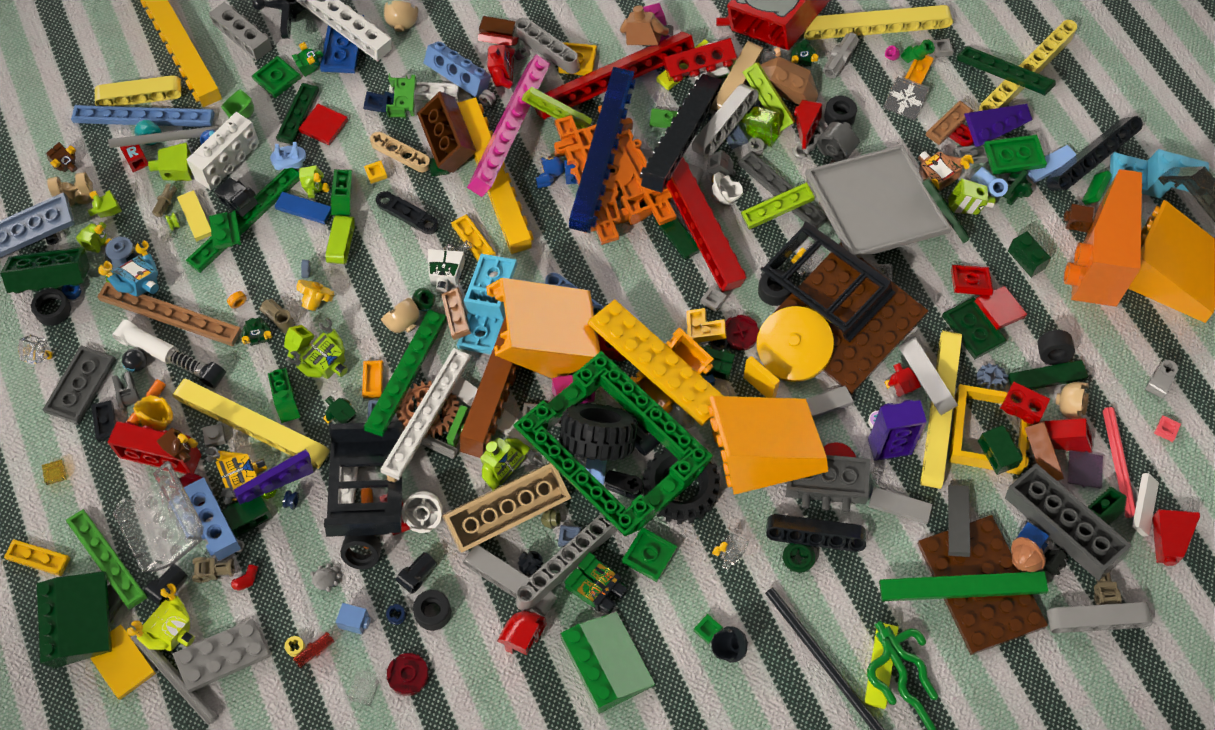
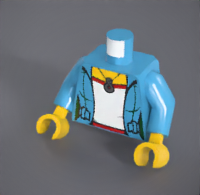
(135, 275)

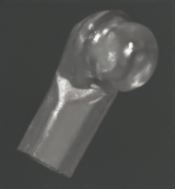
(464, 247)

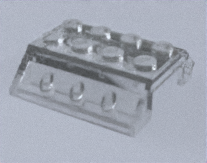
(160, 522)

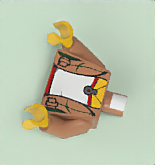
(942, 168)

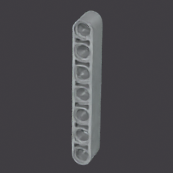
(563, 565)

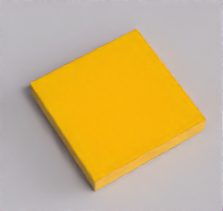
(586, 57)
(761, 378)

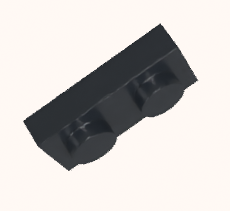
(103, 419)

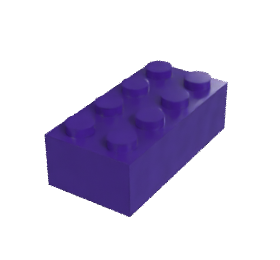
(897, 429)

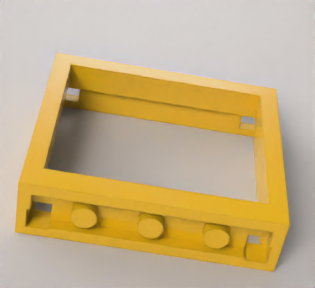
(975, 459)

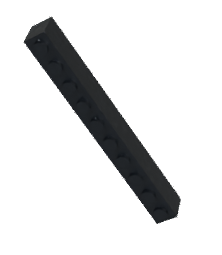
(680, 134)

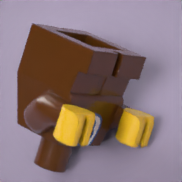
(62, 158)
(177, 444)

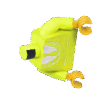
(166, 626)

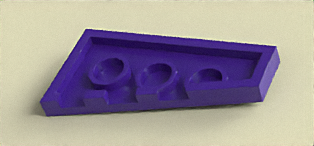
(995, 122)
(276, 477)

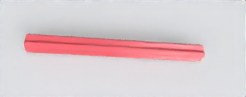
(1119, 460)

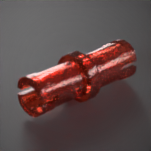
(313, 650)

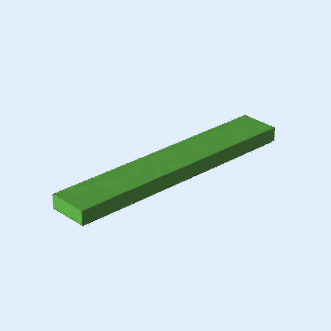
(106, 559)

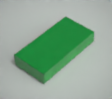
(1096, 188)

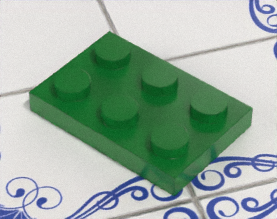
(1015, 154)

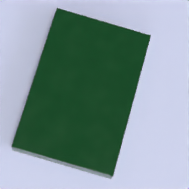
(977, 331)

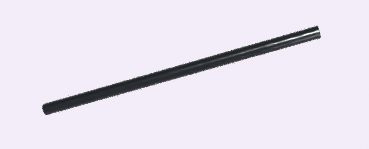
(824, 661)

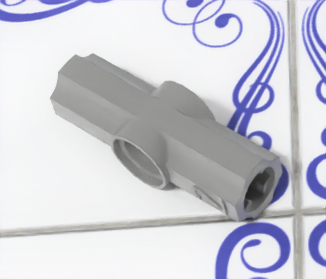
(841, 55)

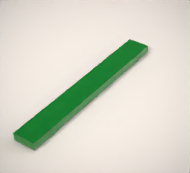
(266, 199)
(963, 586)

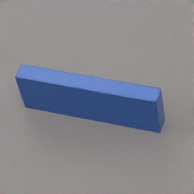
(303, 208)

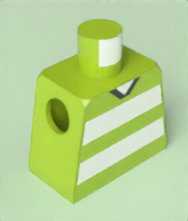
(970, 198)

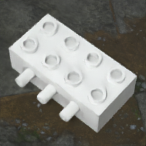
(223, 151)

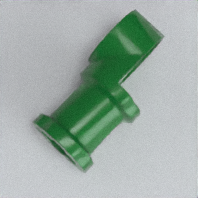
(918, 52)

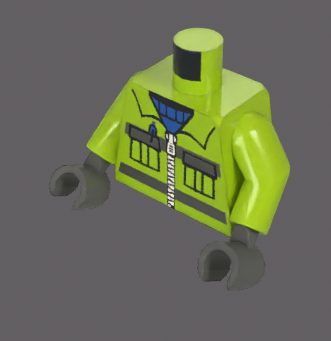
(323, 356)
(503, 458)

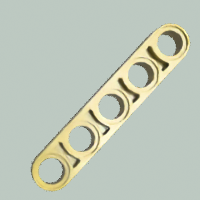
(138, 91)

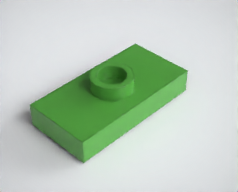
(661, 118)
(457, 426)

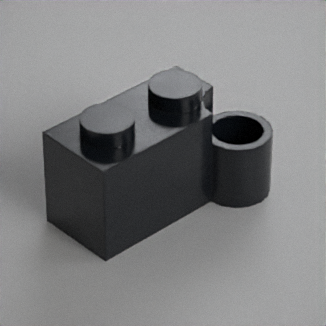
(236, 196)

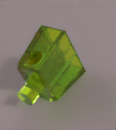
(763, 125)

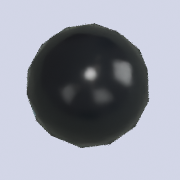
(134, 360)

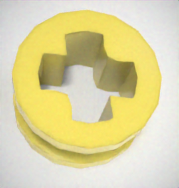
(292, 640)

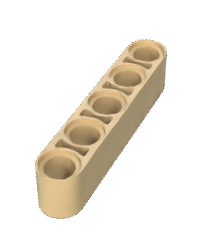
(749, 55)

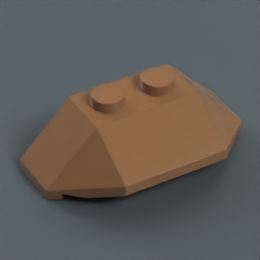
(791, 80)

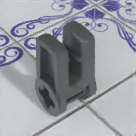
(128, 395)

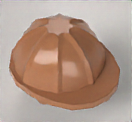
(1027, 555)

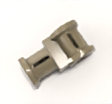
(209, 569)
(1106, 591)

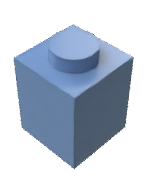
(353, 618)

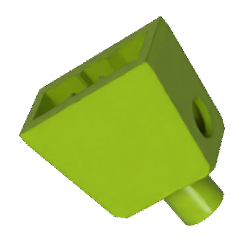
(173, 163)

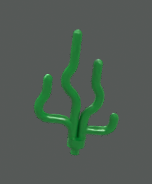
(893, 650)

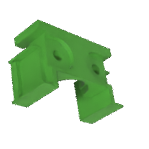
(403, 96)

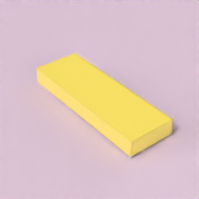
(195, 215)

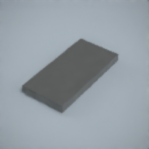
(79, 384)

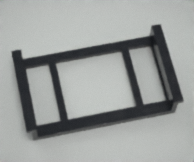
(865, 313)

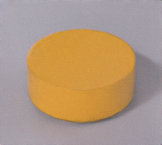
(236, 299)

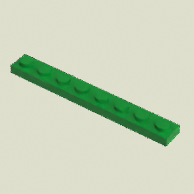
(405, 373)

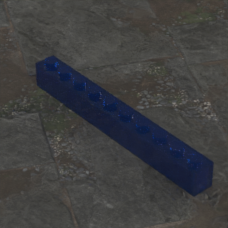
(601, 150)

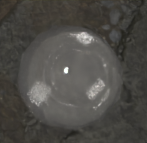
(683, 418)

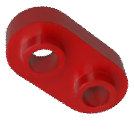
(961, 134)

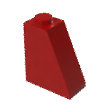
(1070, 434)
(1173, 534)

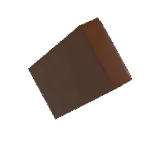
(497, 26)

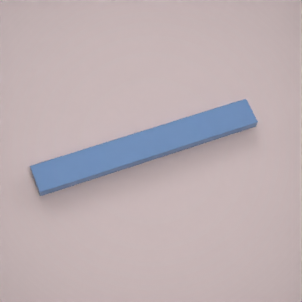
(134, 115)

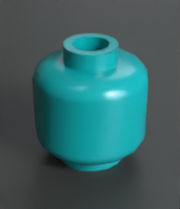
(147, 127)

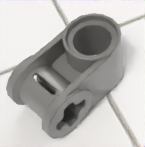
(1162, 379)

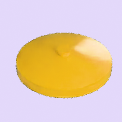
(795, 344)

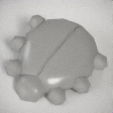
(326, 577)

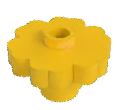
(313, 294)

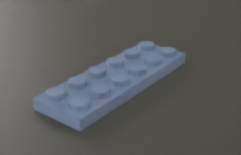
(35, 224)

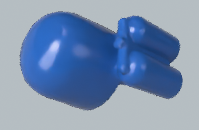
(552, 168)

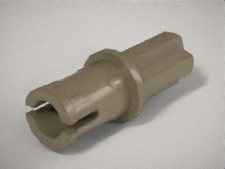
(164, 200)

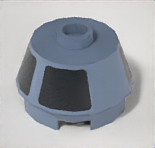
(120, 251)

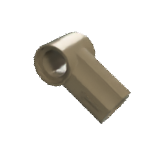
(277, 315)

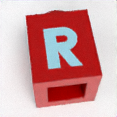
(134, 157)

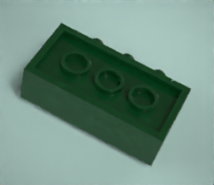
(45, 270)

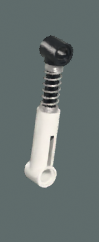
(131, 335)

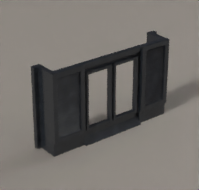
(354, 448)

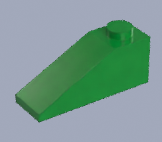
(341, 192)

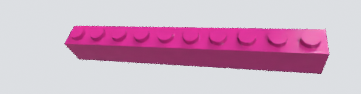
(507, 128)

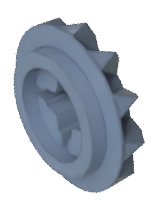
(998, 383)

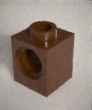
(1079, 218)

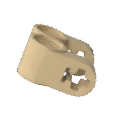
(76, 193)

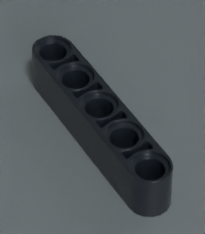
(816, 532)

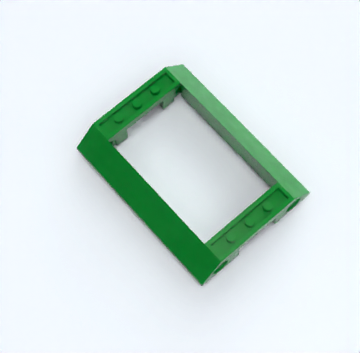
(605, 373)

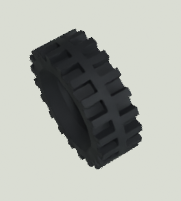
(687, 510)

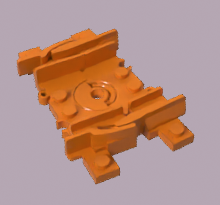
(627, 165)

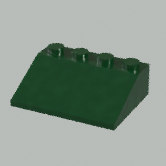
(73, 618)

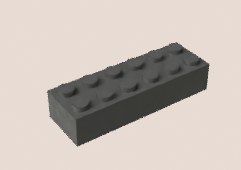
(1068, 522)

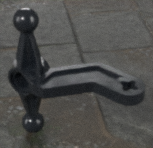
(289, 13)

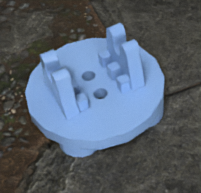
(288, 157)

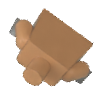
(644, 28)

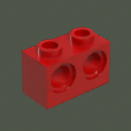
(1026, 399)

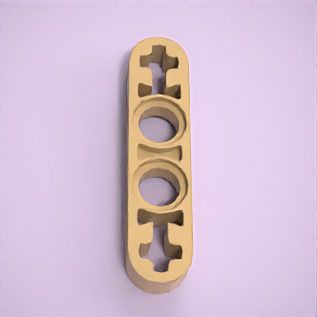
(400, 151)

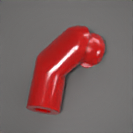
(724, 21)
(246, 580)

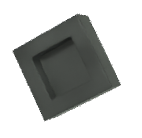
(1054, 559)

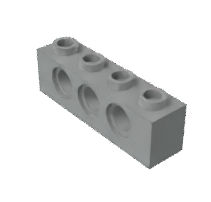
(240, 30)

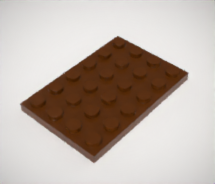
(989, 619)

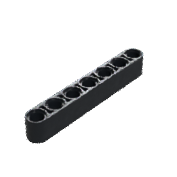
(1094, 153)

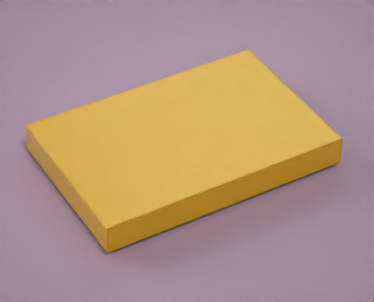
(124, 666)

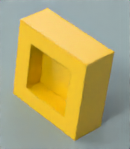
(375, 172)

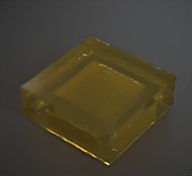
(54, 472)

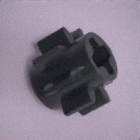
(530, 562)

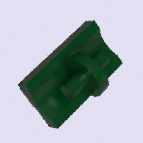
(1019, 187)

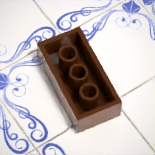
(446, 132)

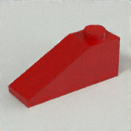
(807, 119)

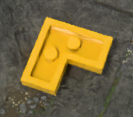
(704, 331)

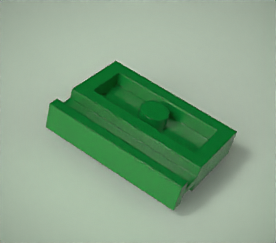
(224, 230)

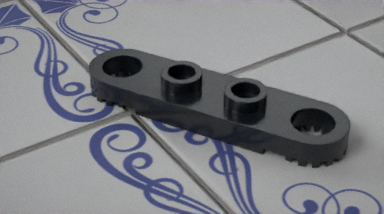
(407, 212)

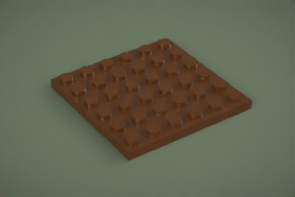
(858, 359)

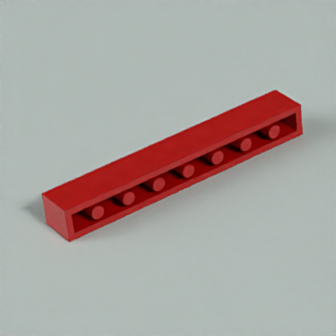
(705, 229)

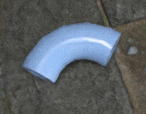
(996, 186)

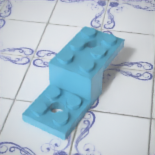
(1153, 168)
(485, 311)

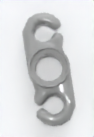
(810, 147)

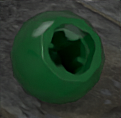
(423, 298)

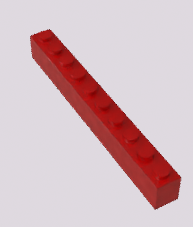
(639, 62)

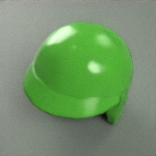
(239, 103)

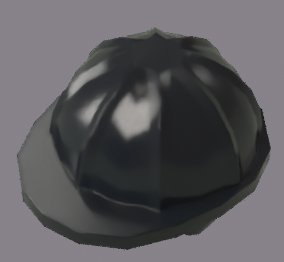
(729, 644)

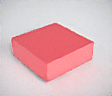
(1167, 428)

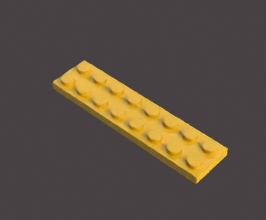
(655, 360)

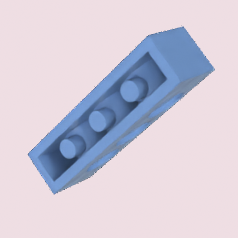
(456, 68)
(226, 543)

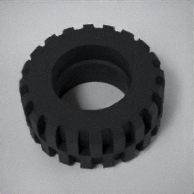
(598, 431)

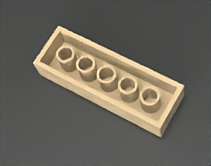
(506, 507)

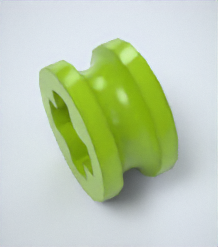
(172, 221)

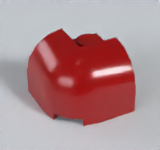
(522, 631)

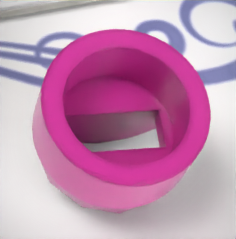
(892, 53)

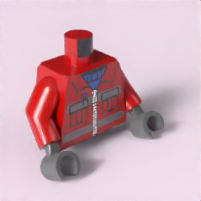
(501, 64)

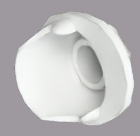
(725, 190)

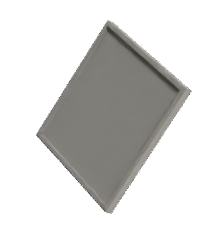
(877, 201)

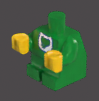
(307, 60)

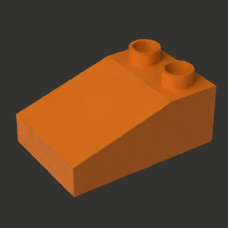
(1112, 248)

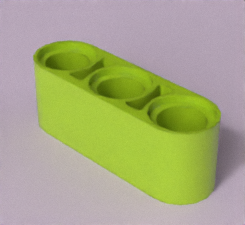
(340, 239)

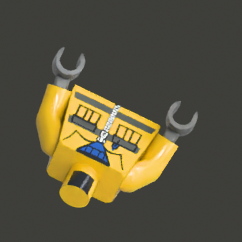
(234, 469)

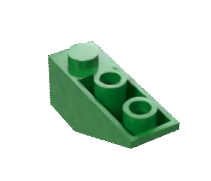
(283, 395)

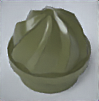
(551, 518)

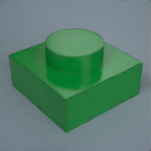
(707, 628)

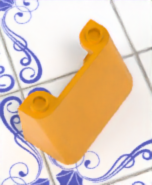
(690, 352)

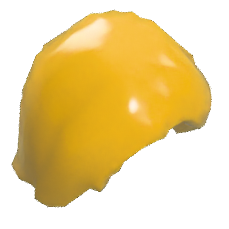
(153, 412)

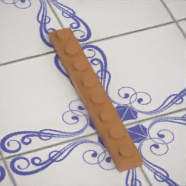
(171, 315)

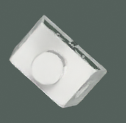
(445, 268)

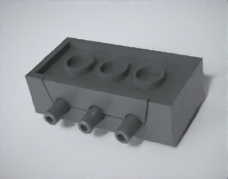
(844, 482)

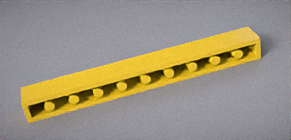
(183, 50)
(501, 193)

